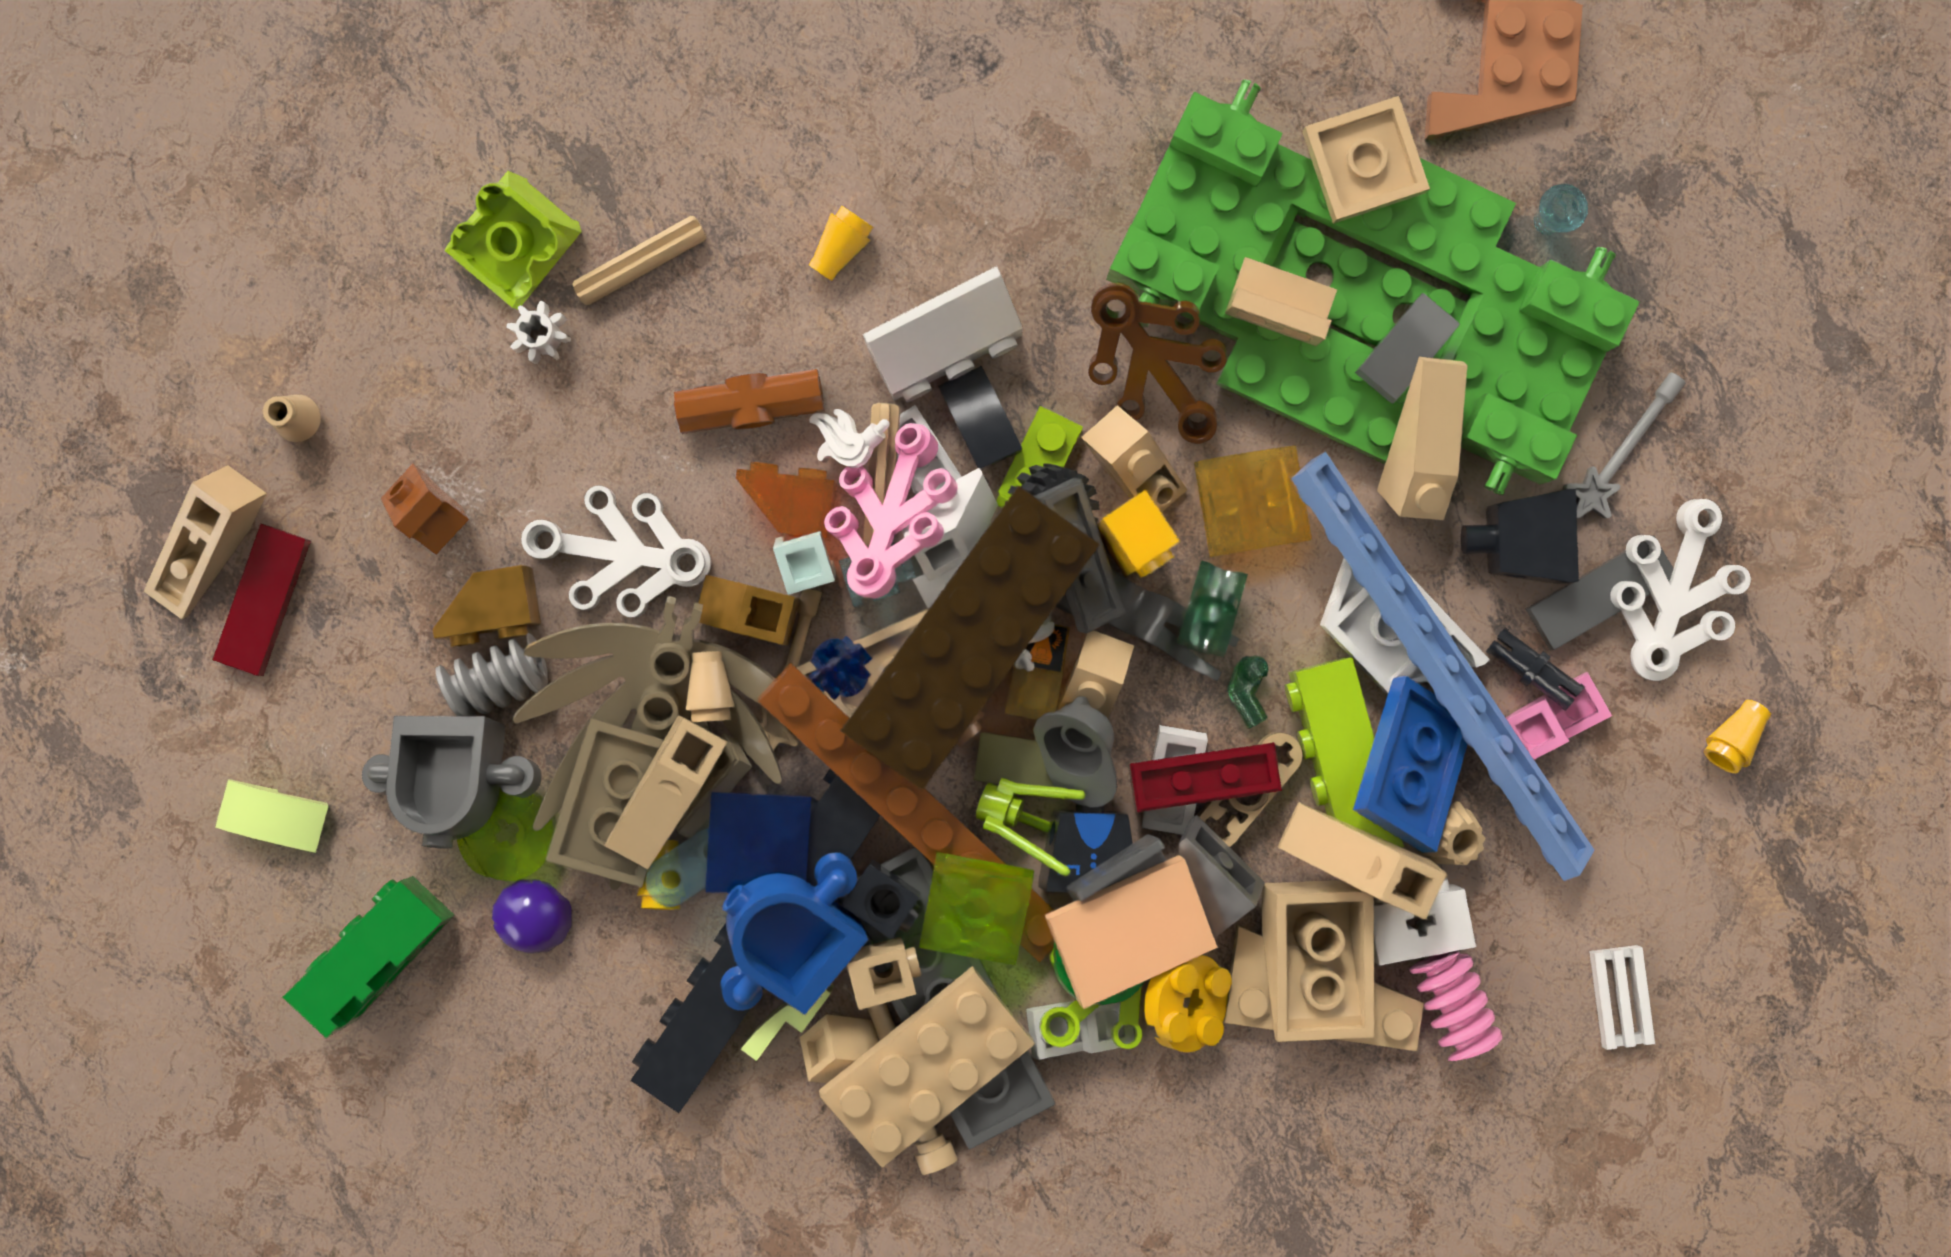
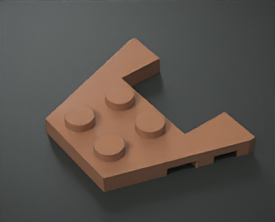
(1524, 66)

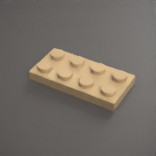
(926, 1067)

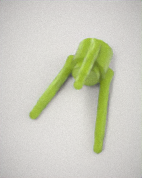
(1002, 807)

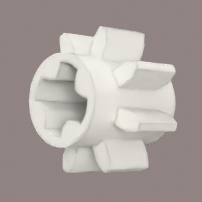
(543, 344)

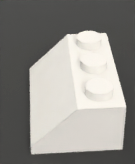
(945, 336)

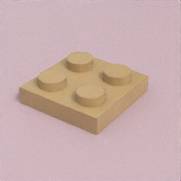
(1365, 159)

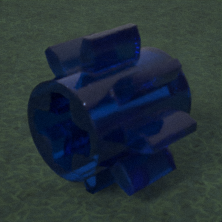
(840, 667)

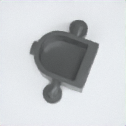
(447, 775)

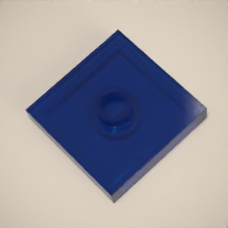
(755, 838)

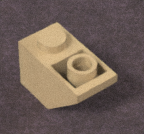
(1133, 458)
(1098, 672)

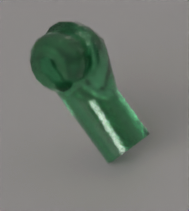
(1244, 687)

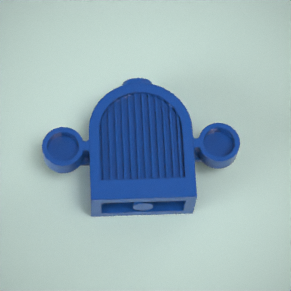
(790, 935)

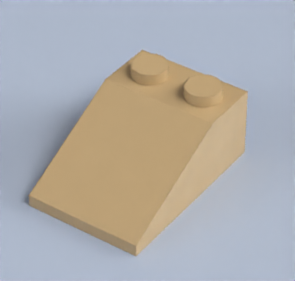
(1319, 959)

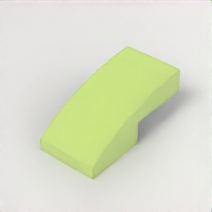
(271, 816)
(772, 1024)

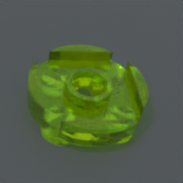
(502, 860)

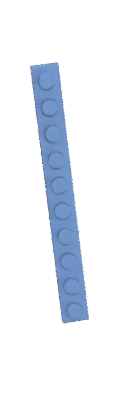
(1443, 665)

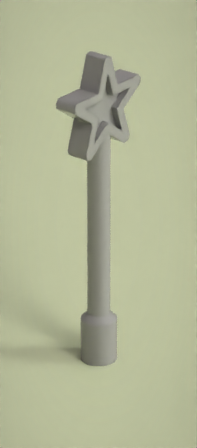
(1595, 487)

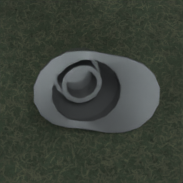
(1078, 750)

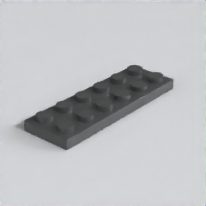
(1018, 1089)

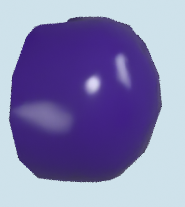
(531, 916)

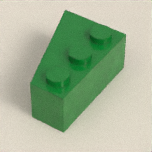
(368, 956)

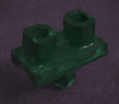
(1212, 609)

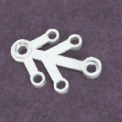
(626, 553)
(1676, 597)

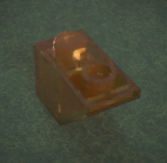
(791, 502)

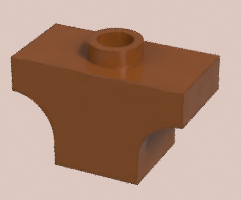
(423, 510)

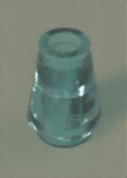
(1561, 210)

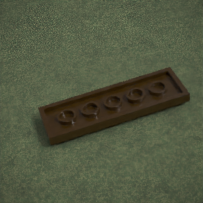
(970, 638)

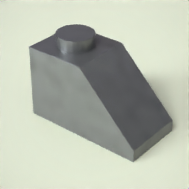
(1220, 876)

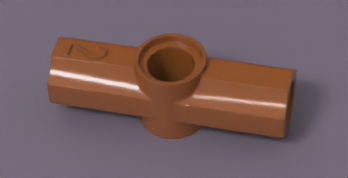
(749, 401)

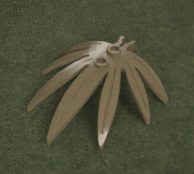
(655, 684)

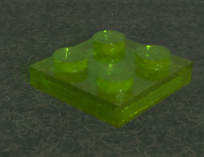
(976, 908)

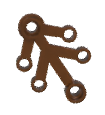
(1152, 355)

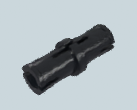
(1535, 669)

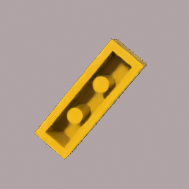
(1138, 536)

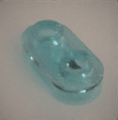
(688, 863)

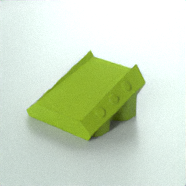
(512, 238)

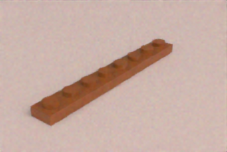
(901, 803)

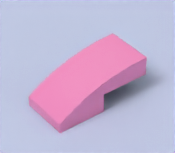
(1546, 726)

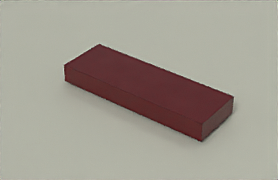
(261, 600)
(1204, 777)

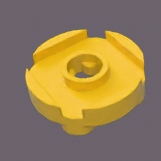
(1203, 1019)

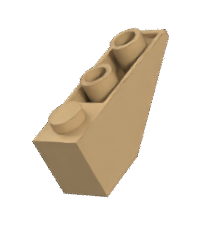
(665, 791)
(1363, 860)

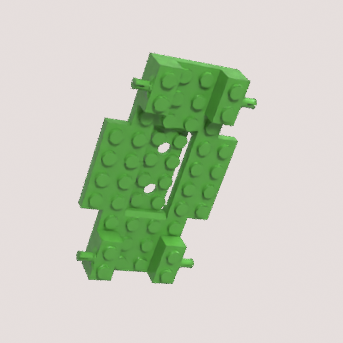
(1523, 331)

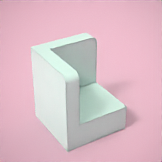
(803, 562)

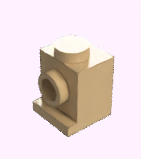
(881, 987)

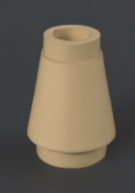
(292, 416)
(709, 688)

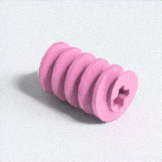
(1459, 1003)

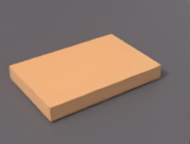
(1131, 931)

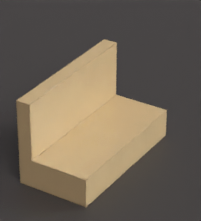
(1281, 302)

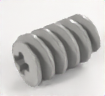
(492, 681)

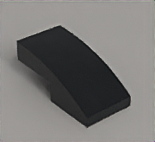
(980, 418)

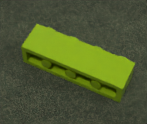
(1335, 737)

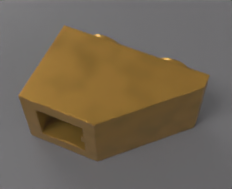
(491, 602)
(748, 610)

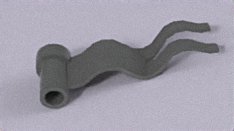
(1146, 619)

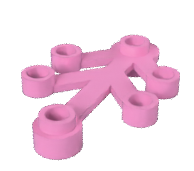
(915, 449)

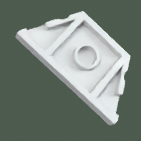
(1361, 632)

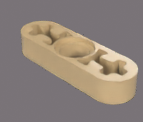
(1232, 825)

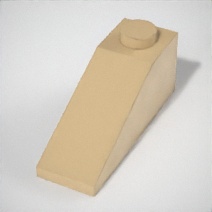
(1427, 442)
(203, 538)

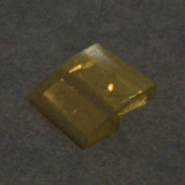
(1251, 501)

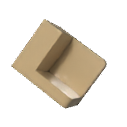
(835, 1045)

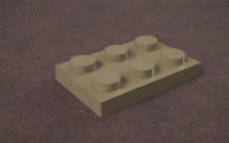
(600, 787)

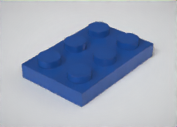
(1412, 766)

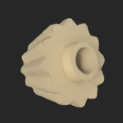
(1460, 838)

